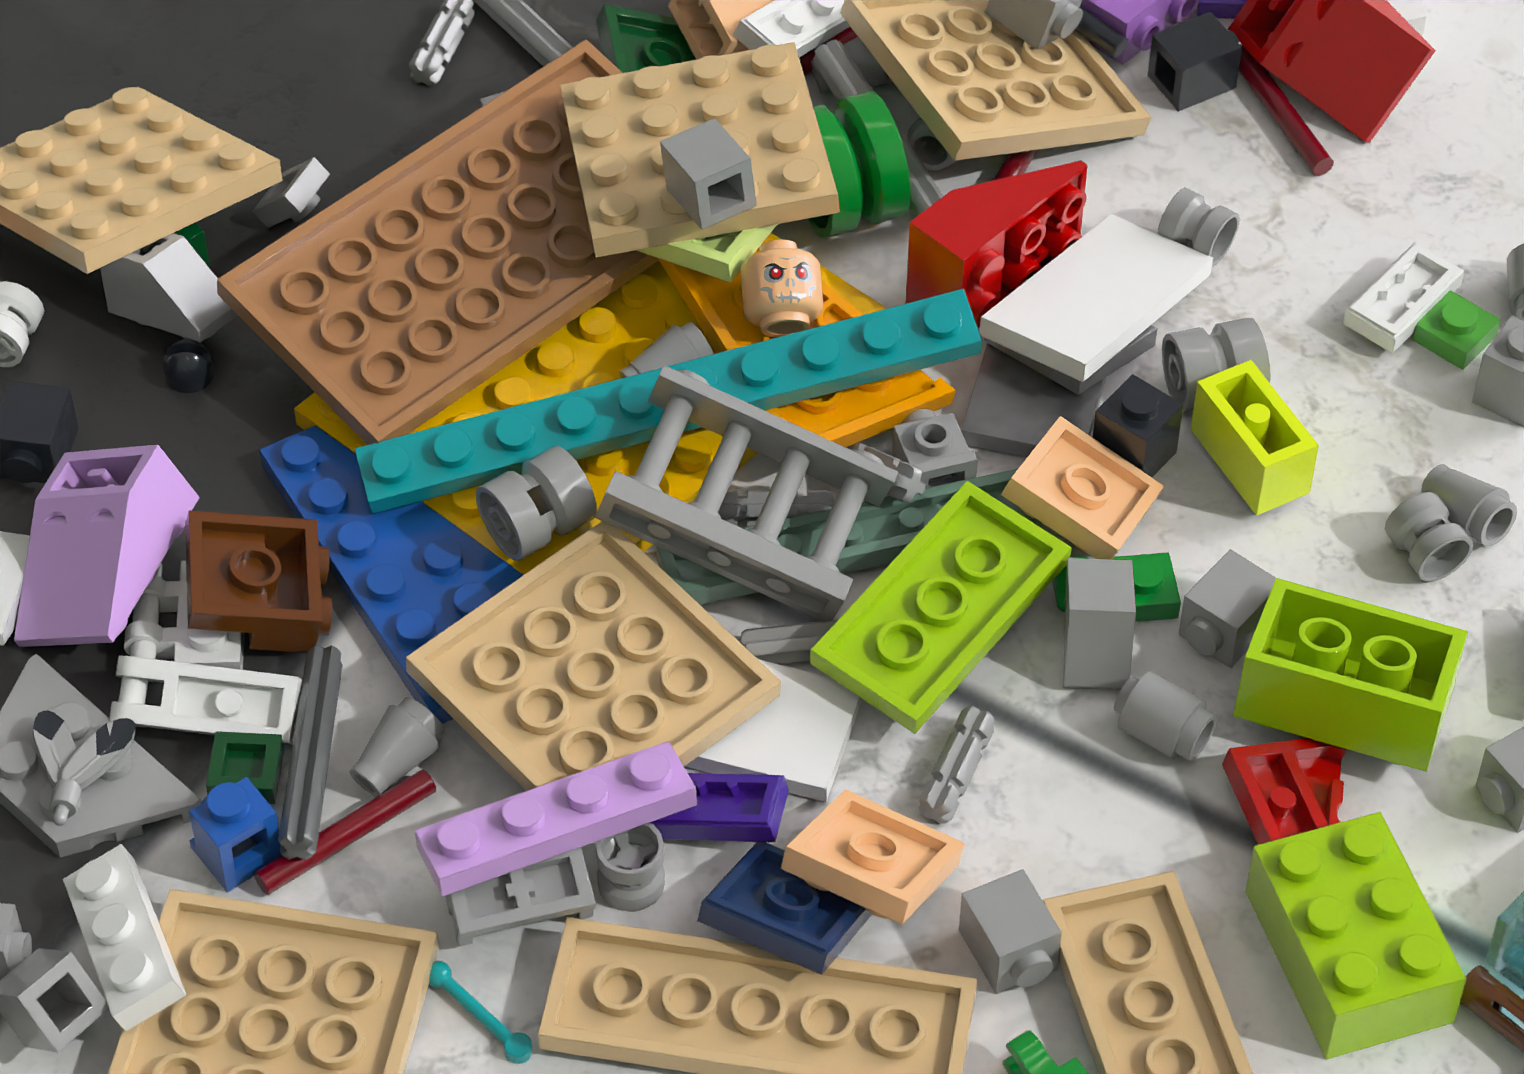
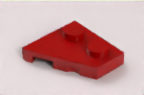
(1286, 786)

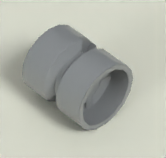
(1197, 355)
(529, 506)

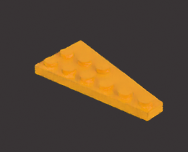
(837, 416)

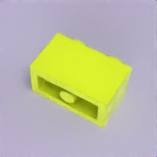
(1254, 437)

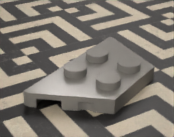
(110, 808)

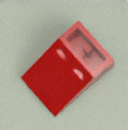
(1338, 54)
(995, 235)

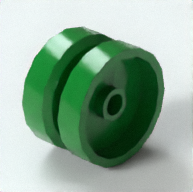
(864, 162)

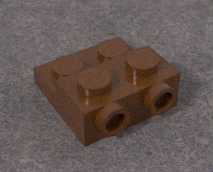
(257, 579)

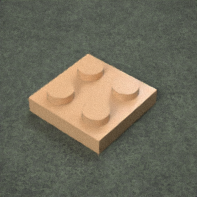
(1082, 490)
(872, 856)

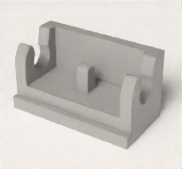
(524, 897)

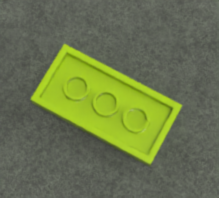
(940, 606)

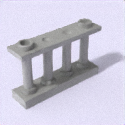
(754, 554)

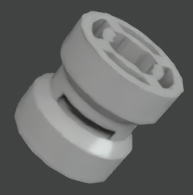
(1198, 226)
(1428, 536)
(631, 868)

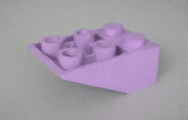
(98, 543)

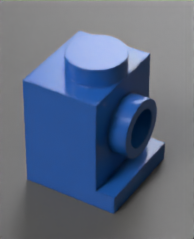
(226, 819)

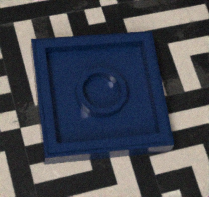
(781, 911)

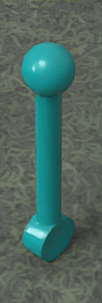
(516, 1045)

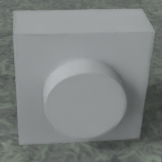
(294, 195)

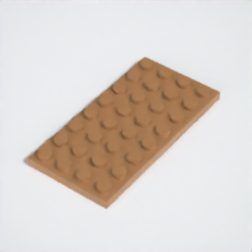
(438, 263)

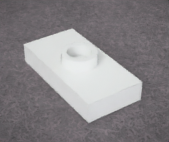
(1402, 297)

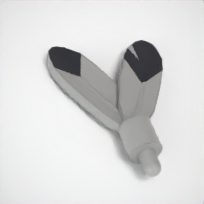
(72, 769)

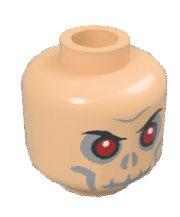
(781, 288)

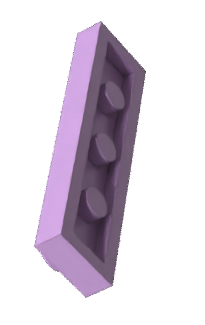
(555, 818)

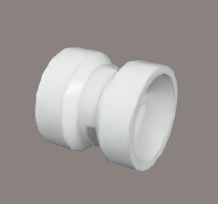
(19, 317)

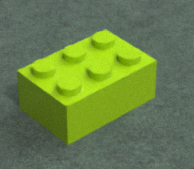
(1350, 674)
(1354, 935)

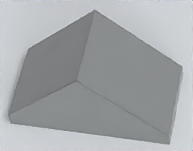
(1098, 623)

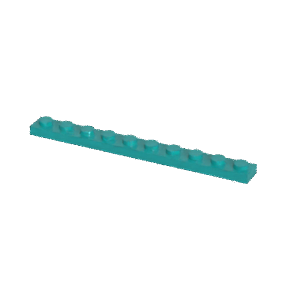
(618, 411)

